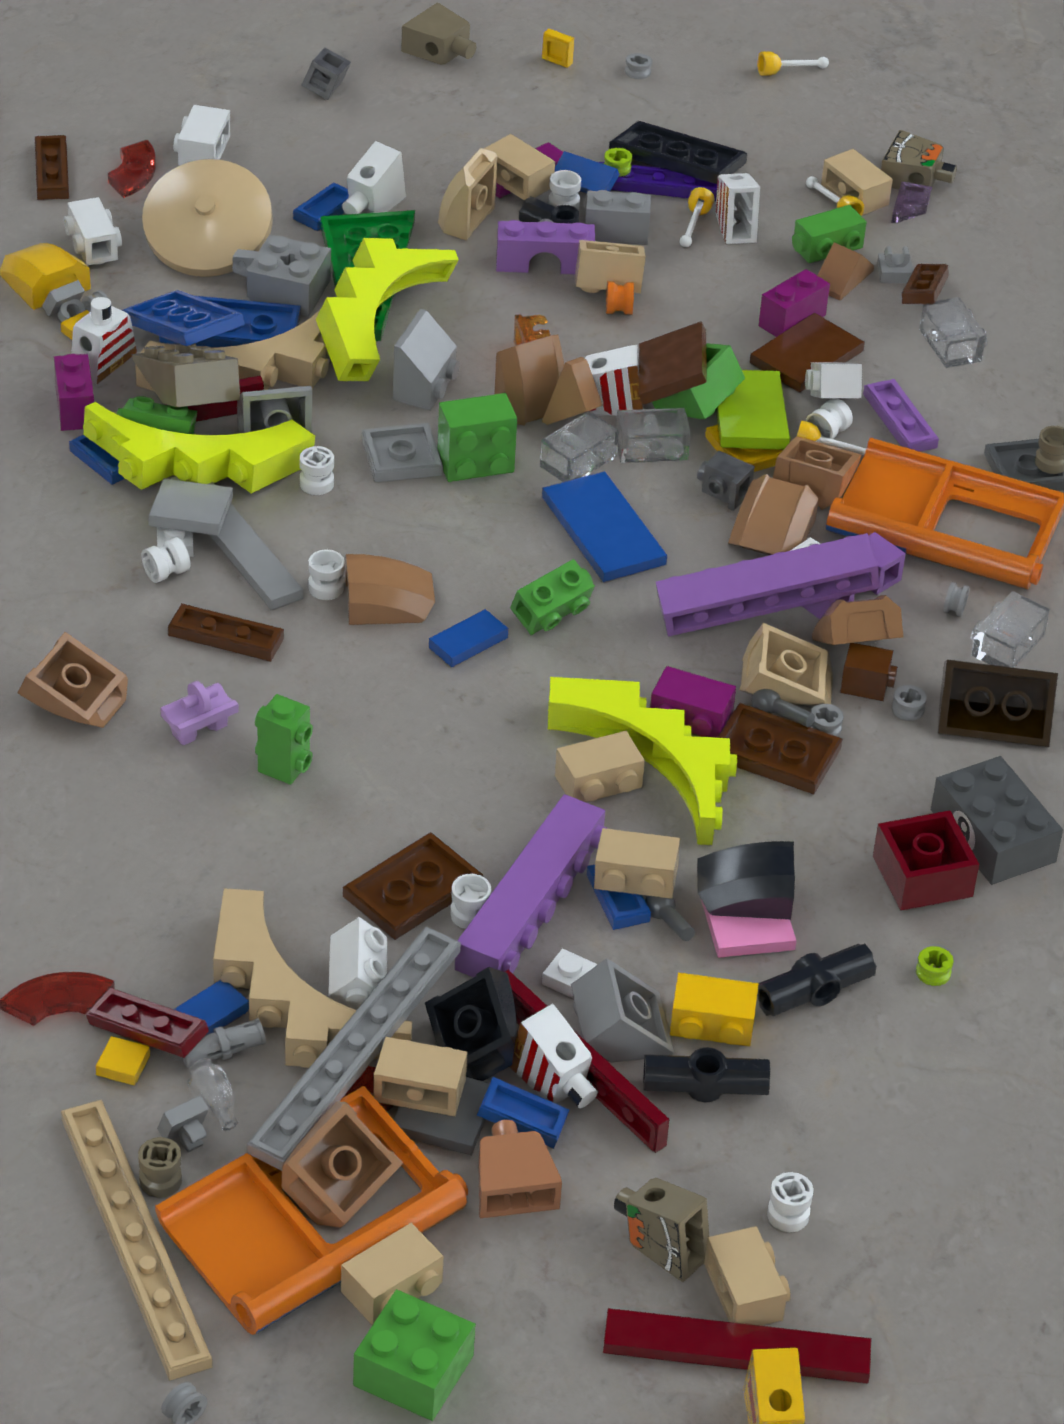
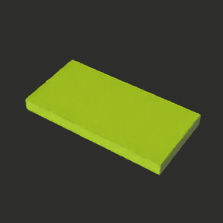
(754, 413)

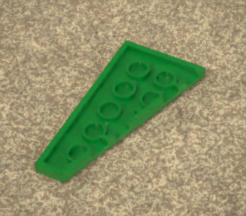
(345, 235)

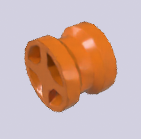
(619, 297)

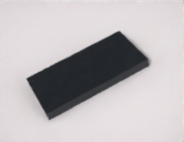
(679, 151)

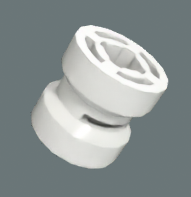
(564, 188)
(831, 418)
(316, 471)
(166, 560)
(326, 574)
(468, 897)
(790, 1202)

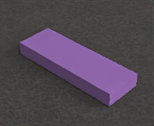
(900, 415)

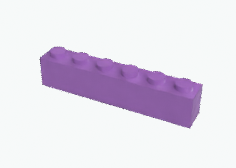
(768, 584)
(531, 888)

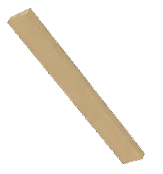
(136, 1241)

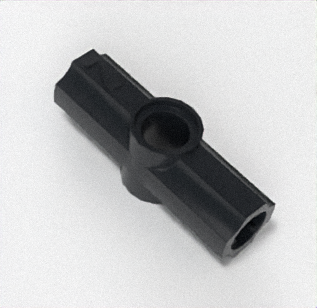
(816, 979)
(706, 1074)

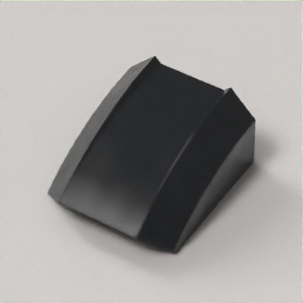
(749, 880)
(477, 1020)

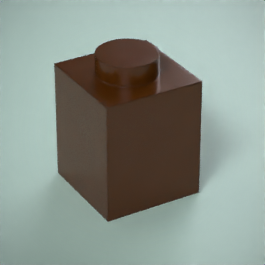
(868, 672)

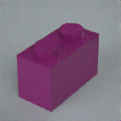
(793, 302)
(73, 389)
(704, 700)

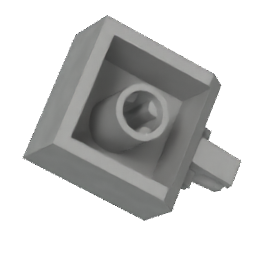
(285, 272)

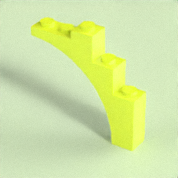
(378, 274)
(155, 454)
(692, 764)

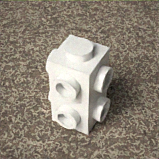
(92, 231)
(356, 962)

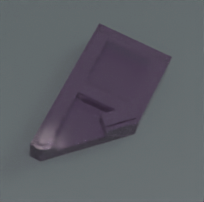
(911, 201)

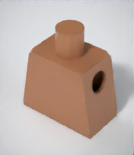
(516, 1173)

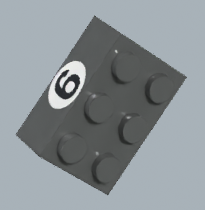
(999, 819)

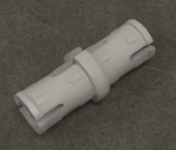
(227, 1041)

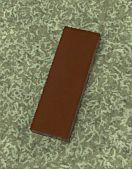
(51, 167)
(925, 284)
(226, 632)

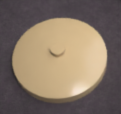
(205, 214)

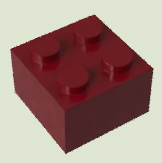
(925, 860)

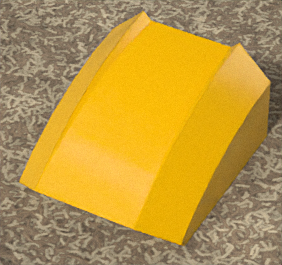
(42, 269)

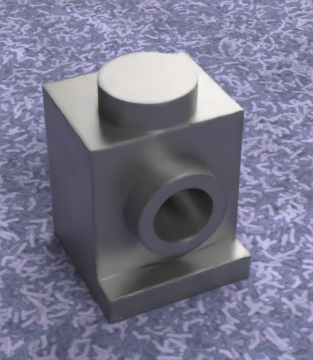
(326, 73)
(726, 478)

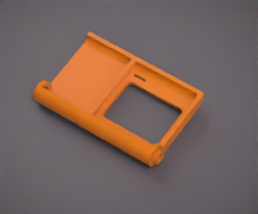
(906, 491)
(265, 1252)

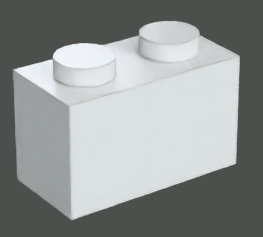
(202, 134)
(834, 380)

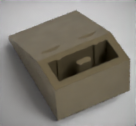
(190, 374)

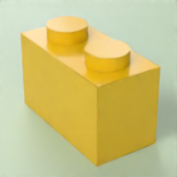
(714, 1009)

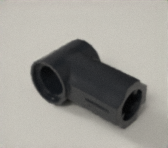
(535, 210)

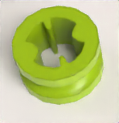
(619, 159)
(929, 974)

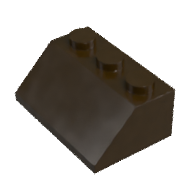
(997, 703)

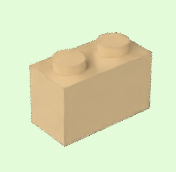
(521, 167)
(856, 176)
(606, 262)
(600, 767)
(636, 863)
(420, 1076)
(398, 1262)
(746, 1277)

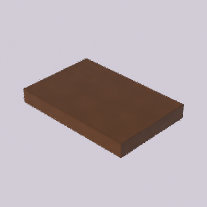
(804, 343)
(672, 363)
(780, 748)
(408, 885)

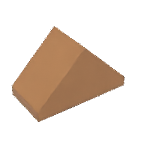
(844, 270)
(573, 393)

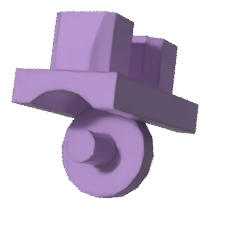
(199, 709)

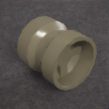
(1051, 450)
(160, 1167)

